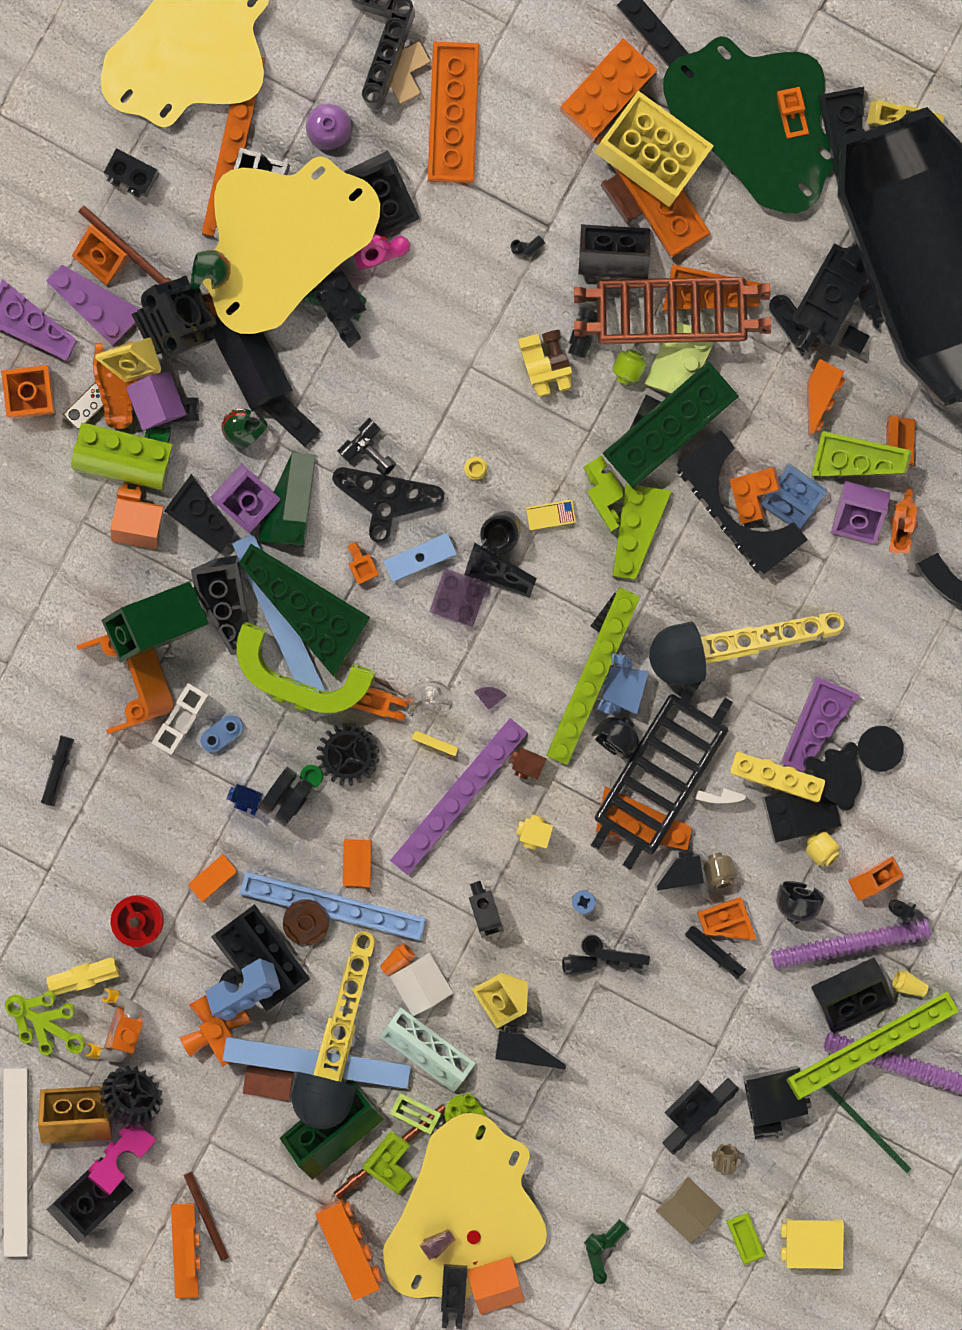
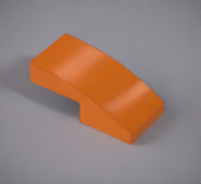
(791, 102)

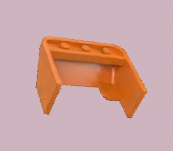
(150, 684)

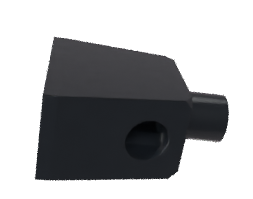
(488, 918)

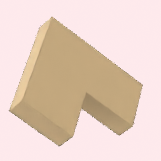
(410, 61)

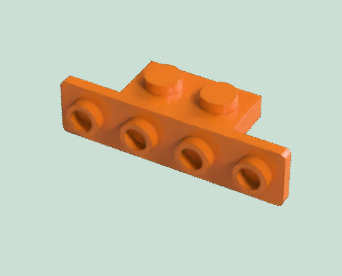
(185, 1250)

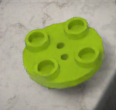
(464, 1104)

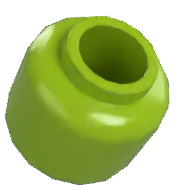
(629, 366)

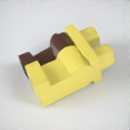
(545, 369)

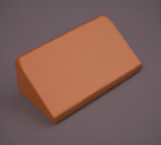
(212, 878)

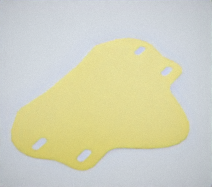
(184, 57)
(285, 238)
(464, 1189)

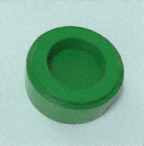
(312, 774)

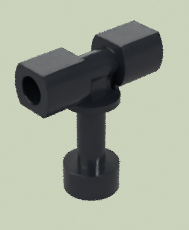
(363, 444)

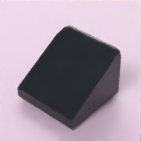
(854, 340)

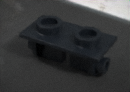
(904, 911)

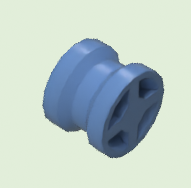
(581, 903)

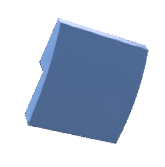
(796, 498)

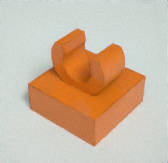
(129, 493)

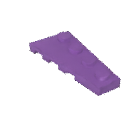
(99, 307)
(32, 325)
(818, 718)

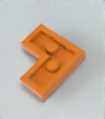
(748, 491)

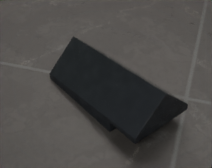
(252, 366)

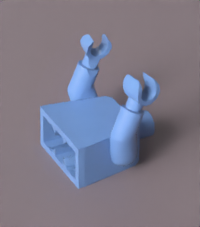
(622, 687)

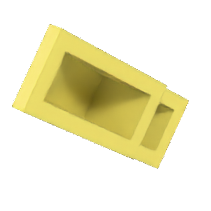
(885, 112)

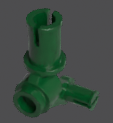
(598, 1244)

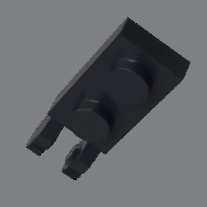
(453, 1293)

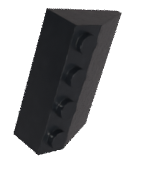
(395, 202)

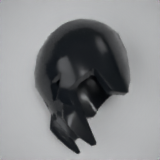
(500, 532)

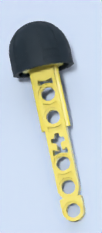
(681, 655)
(322, 1098)

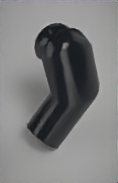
(527, 249)

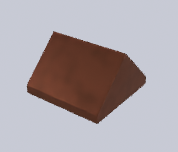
(268, 1082)

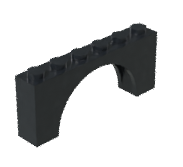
(703, 471)

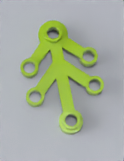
(42, 1021)

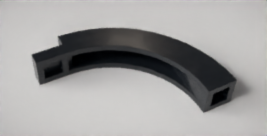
(941, 578)

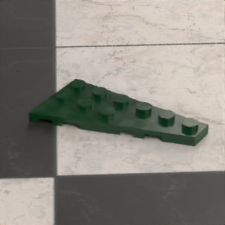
(315, 614)

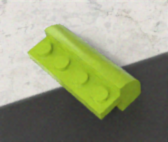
(121, 456)

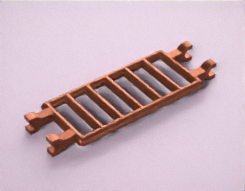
(759, 291)

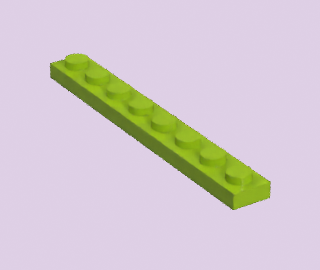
(593, 675)
(872, 1045)

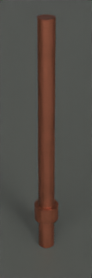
(133, 255)
(354, 1180)

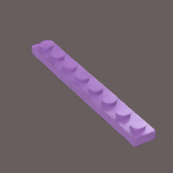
(458, 796)

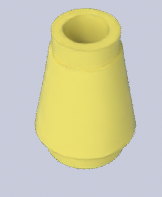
(909, 984)

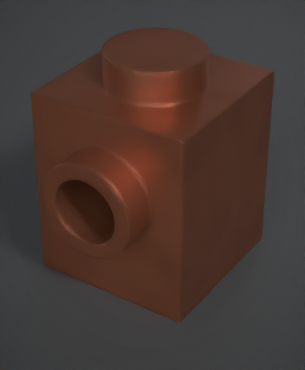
(527, 763)

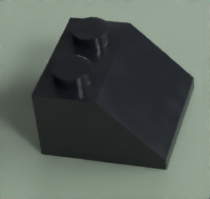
(681, 872)

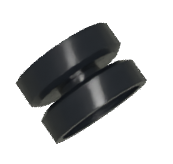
(288, 798)

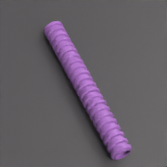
(851, 944)
(903, 1065)

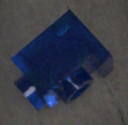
(245, 798)

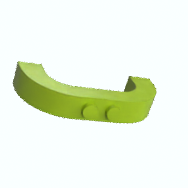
(287, 689)

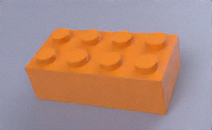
(608, 90)
(348, 1248)

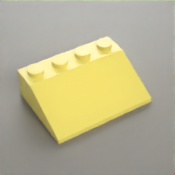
(653, 148)

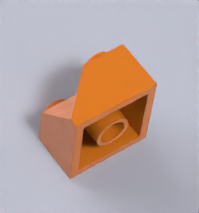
(28, 392)

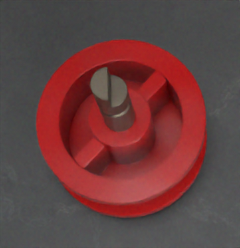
(137, 920)

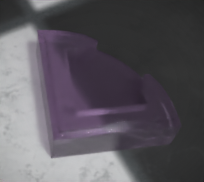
(490, 696)

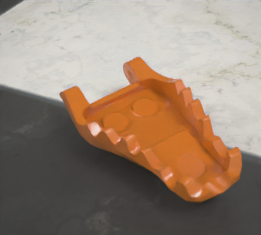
(112, 394)

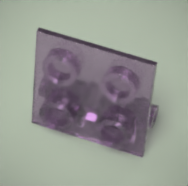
(458, 597)

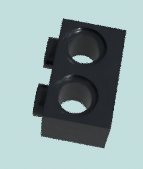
(134, 168)

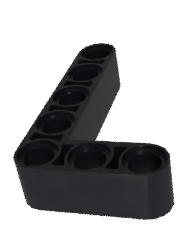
(387, 41)

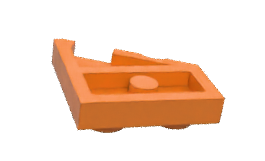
(727, 920)

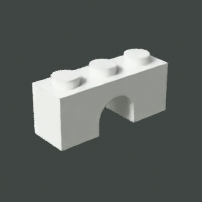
(181, 719)

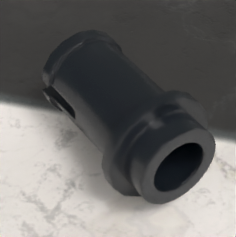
(768, 1130)

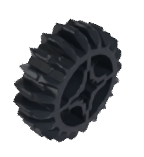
(364, 763)
(141, 1089)

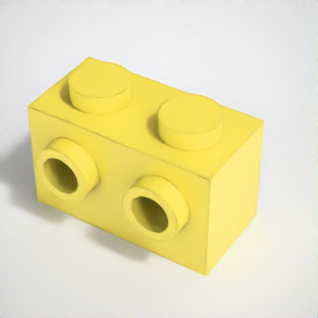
(534, 832)

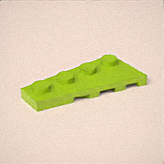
(854, 457)
(638, 523)

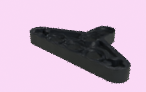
(397, 500)

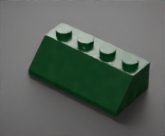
(318, 1148)

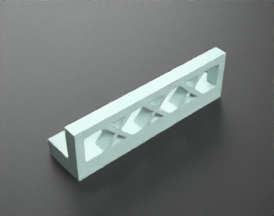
(424, 1053)

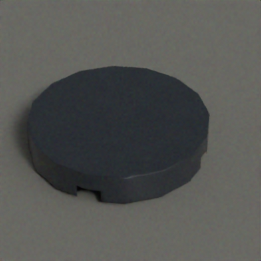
(880, 748)

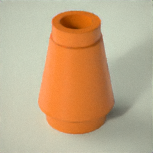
(398, 959)

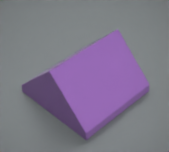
(155, 400)

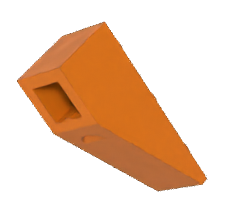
(820, 389)

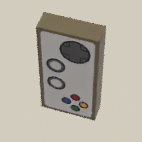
(84, 407)

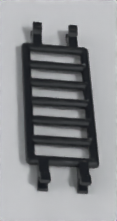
(685, 788)

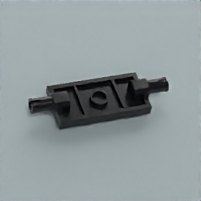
(830, 296)

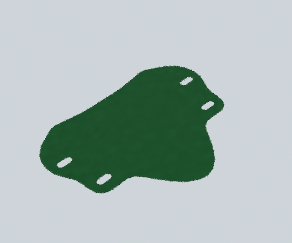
(738, 113)

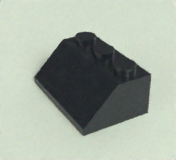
(614, 251)
(853, 995)

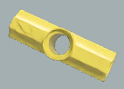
(83, 976)

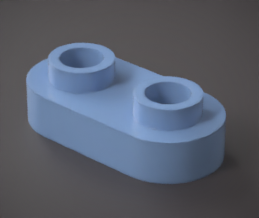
(221, 733)

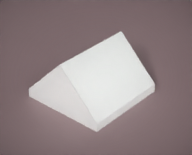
(421, 984)

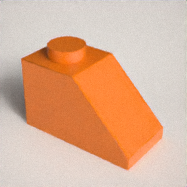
(875, 878)

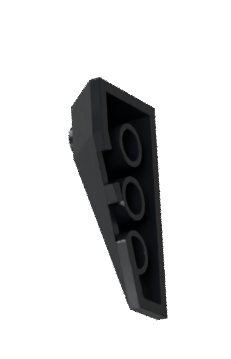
(223, 597)

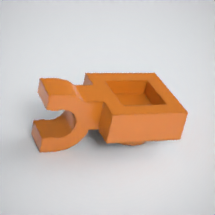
(362, 566)

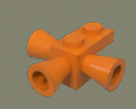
(212, 1030)

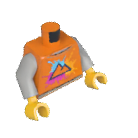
(122, 1032)

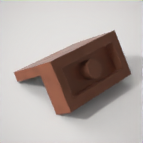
(621, 198)

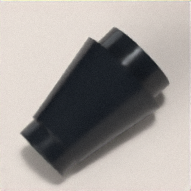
(578, 965)

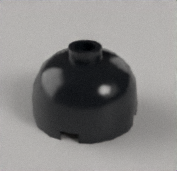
(617, 736)
(797, 902)

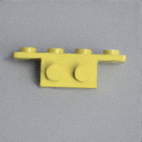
(777, 777)

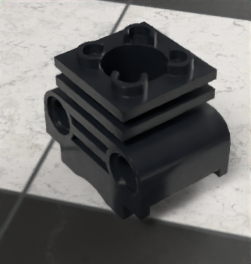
(175, 317)

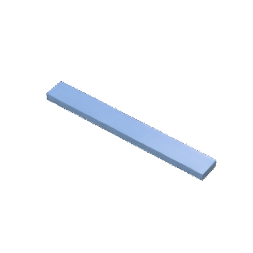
(286, 637)
(335, 905)
(305, 1060)

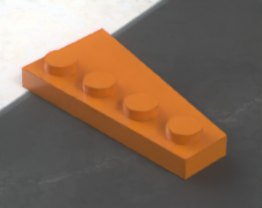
(706, 293)
(677, 835)

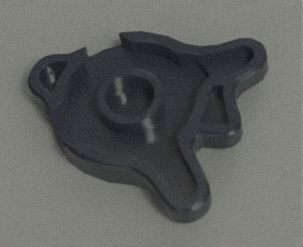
(840, 774)

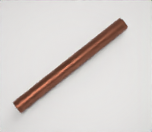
(206, 1216)

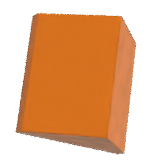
(100, 255)
(136, 523)
(495, 1285)

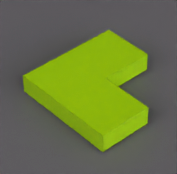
(383, 1163)

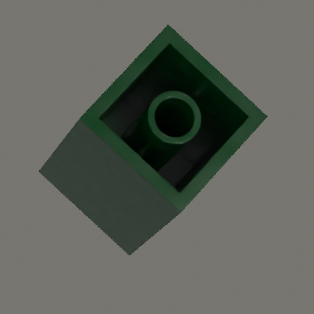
(155, 621)

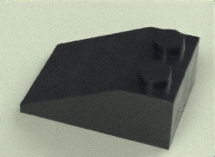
(796, 816)
(521, 1048)
(86, 1205)

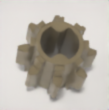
(726, 1159)

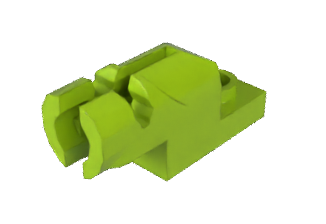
(605, 491)

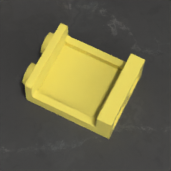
(813, 1243)

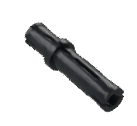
(57, 770)

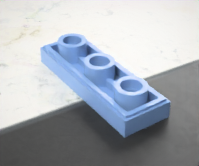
(433, 551)

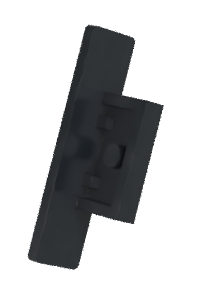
(341, 305)
(694, 1110)

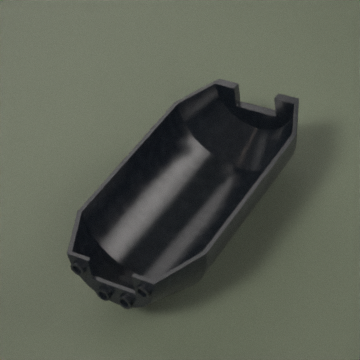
(906, 220)

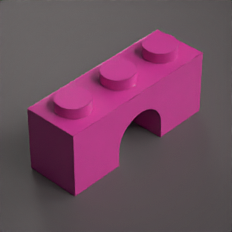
(105, 1173)

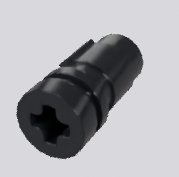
(581, 345)

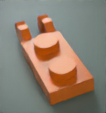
(378, 703)

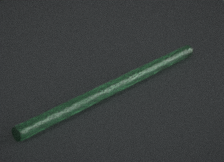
(867, 1128)

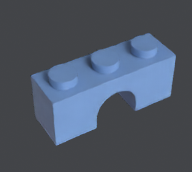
(258, 984)

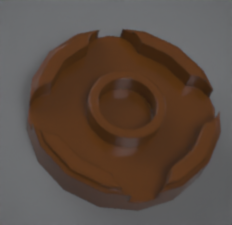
(305, 922)

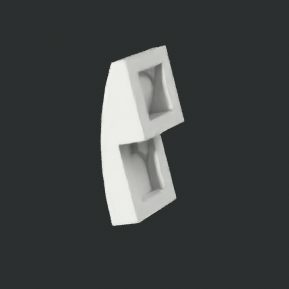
(726, 796)

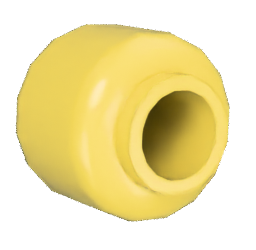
(822, 849)

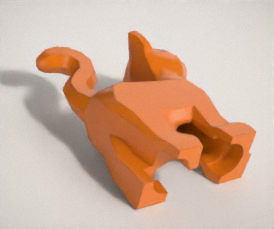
(903, 524)

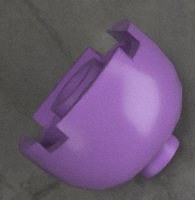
(328, 127)

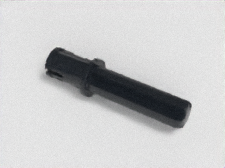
(715, 952)

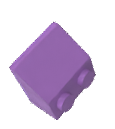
(245, 498)
(860, 512)

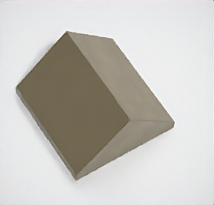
(689, 1210)

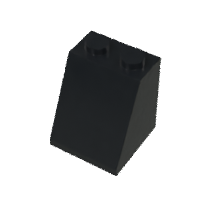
(772, 1098)

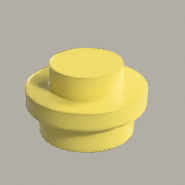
(475, 468)

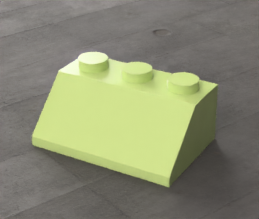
(677, 362)

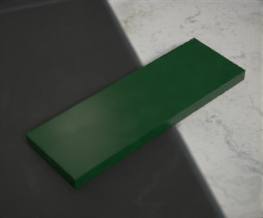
(670, 424)

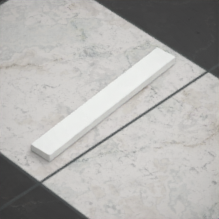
(15, 1162)

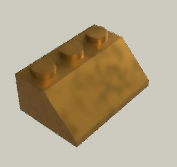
(73, 1115)

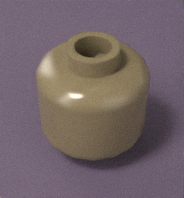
(720, 870)

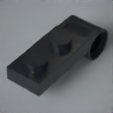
(614, 957)

